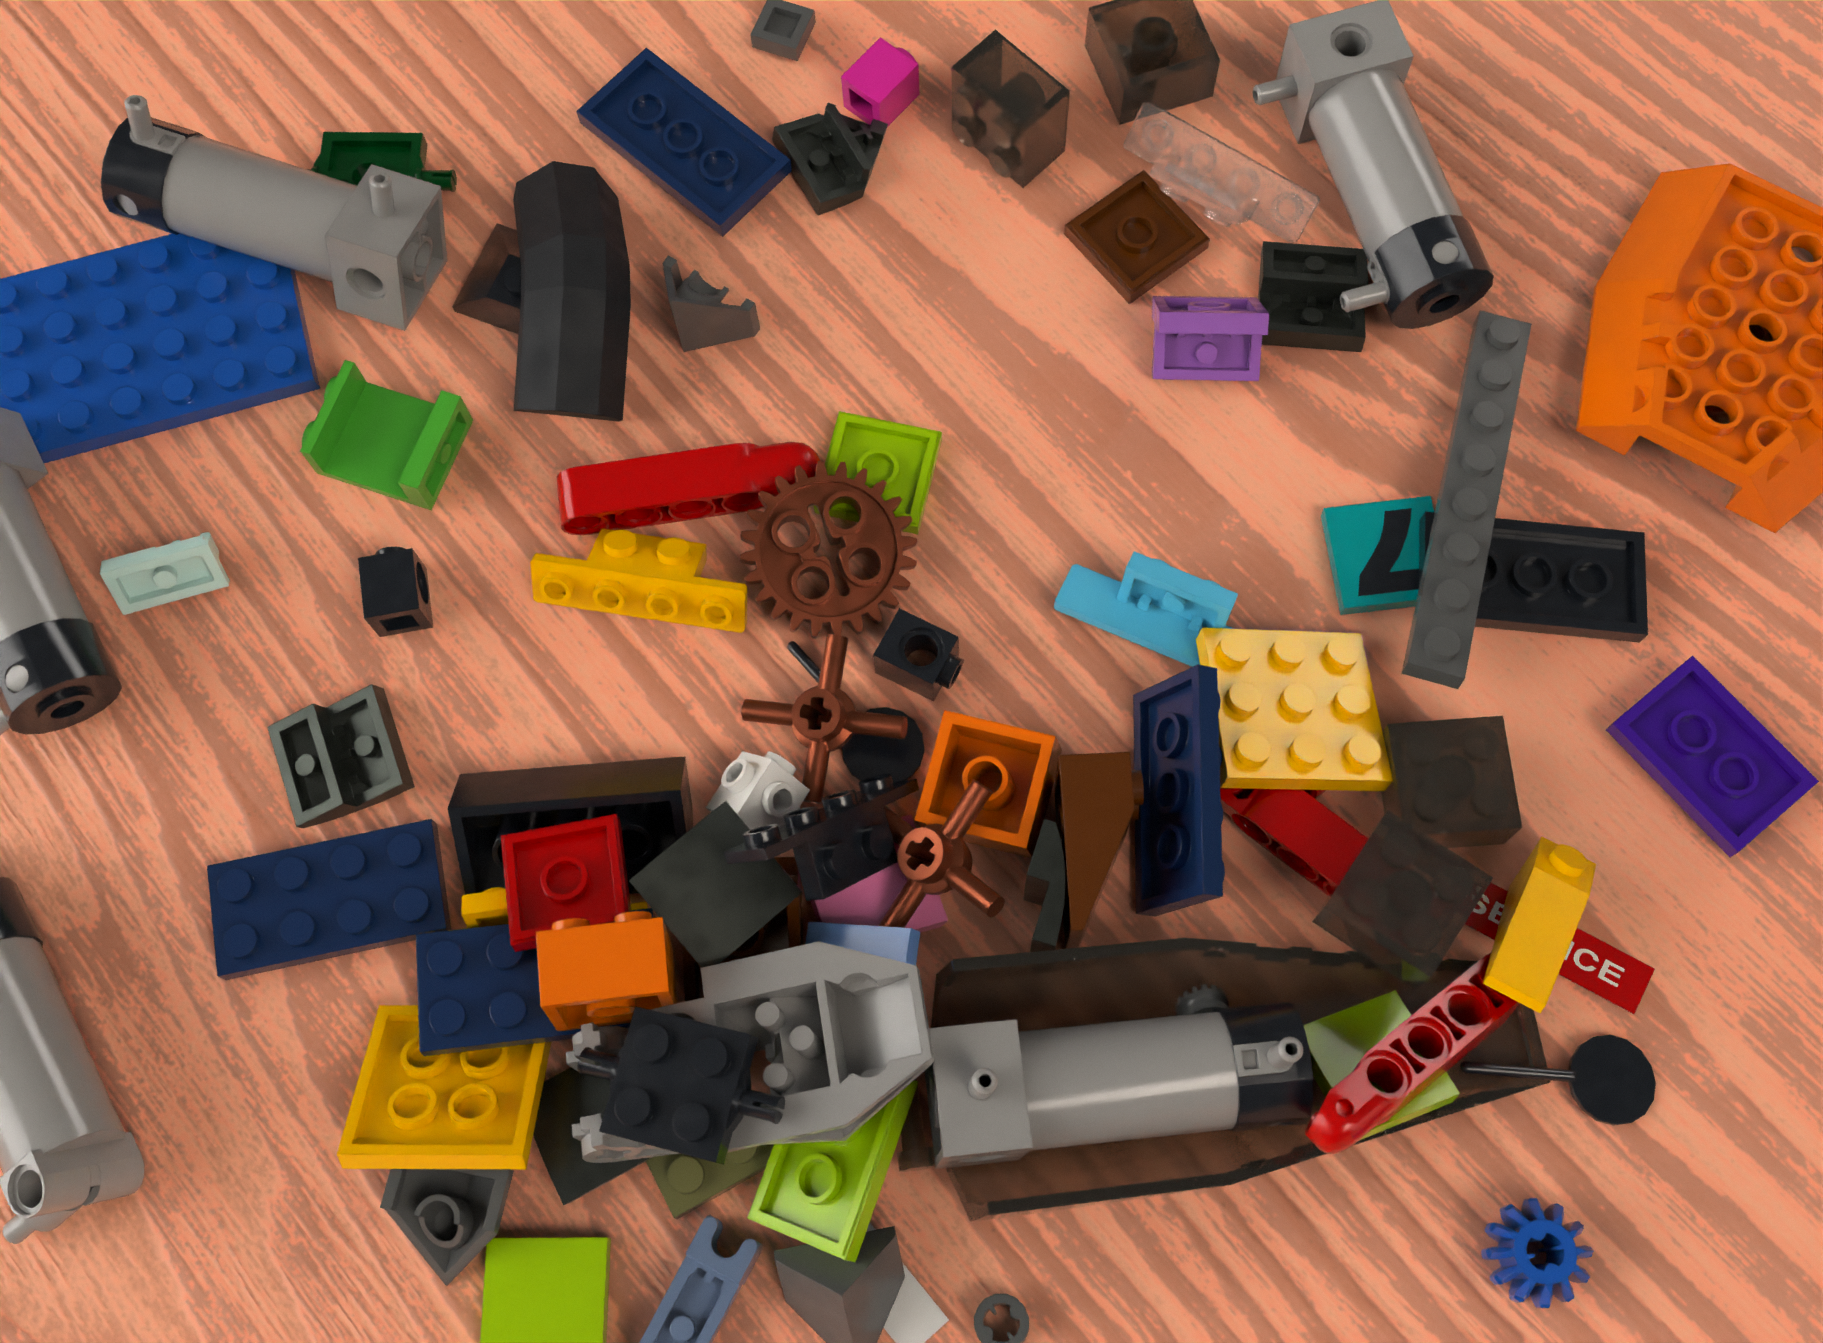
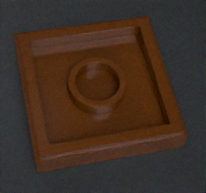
(1136, 236)

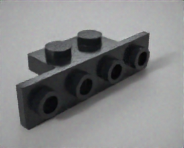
(832, 843)

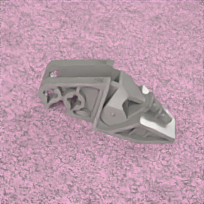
(833, 1025)

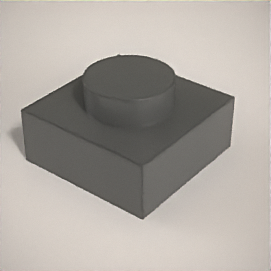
(783, 28)

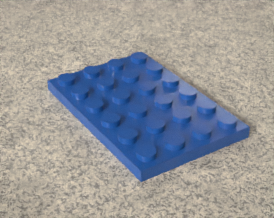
(148, 342)

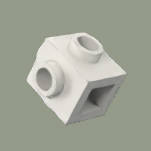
(760, 789)

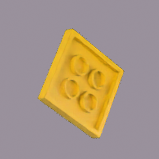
(1295, 710)
(441, 1108)

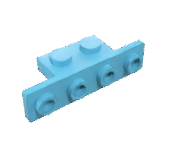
(1150, 605)

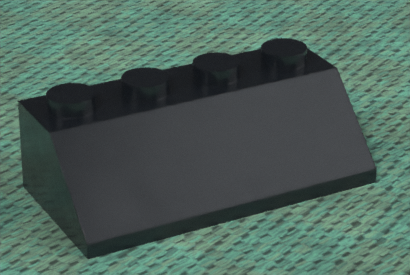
(645, 794)

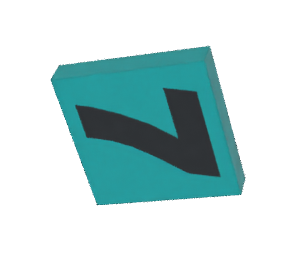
(1375, 553)

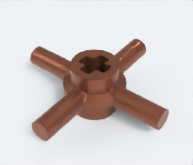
(815, 702)
(939, 860)

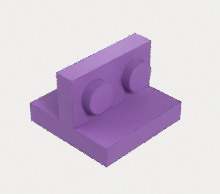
(1208, 338)

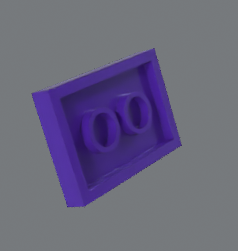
(1712, 756)

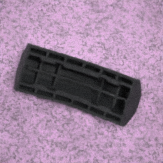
(571, 295)

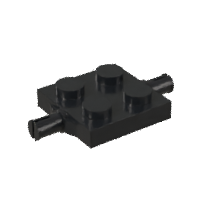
(680, 1085)

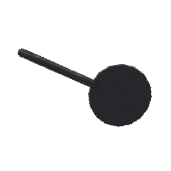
(875, 755)
(1604, 1076)

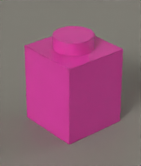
(881, 83)

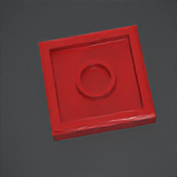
(564, 875)

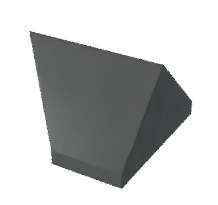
(701, 315)
(447, 1212)
(843, 1297)

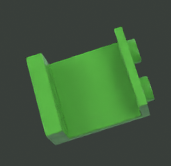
(385, 438)

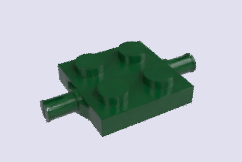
(350, 155)

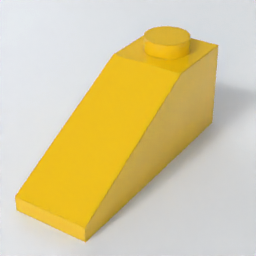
(1539, 923)

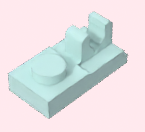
(164, 573)

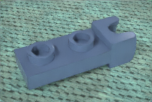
(702, 1289)

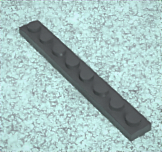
(1467, 502)

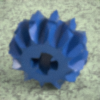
(1537, 1280)

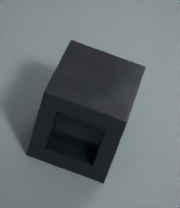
(395, 591)
(910, 634)

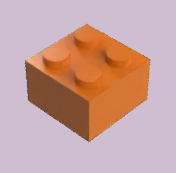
(1007, 760)
(604, 969)

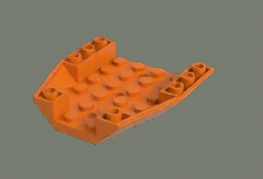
(1677, 337)

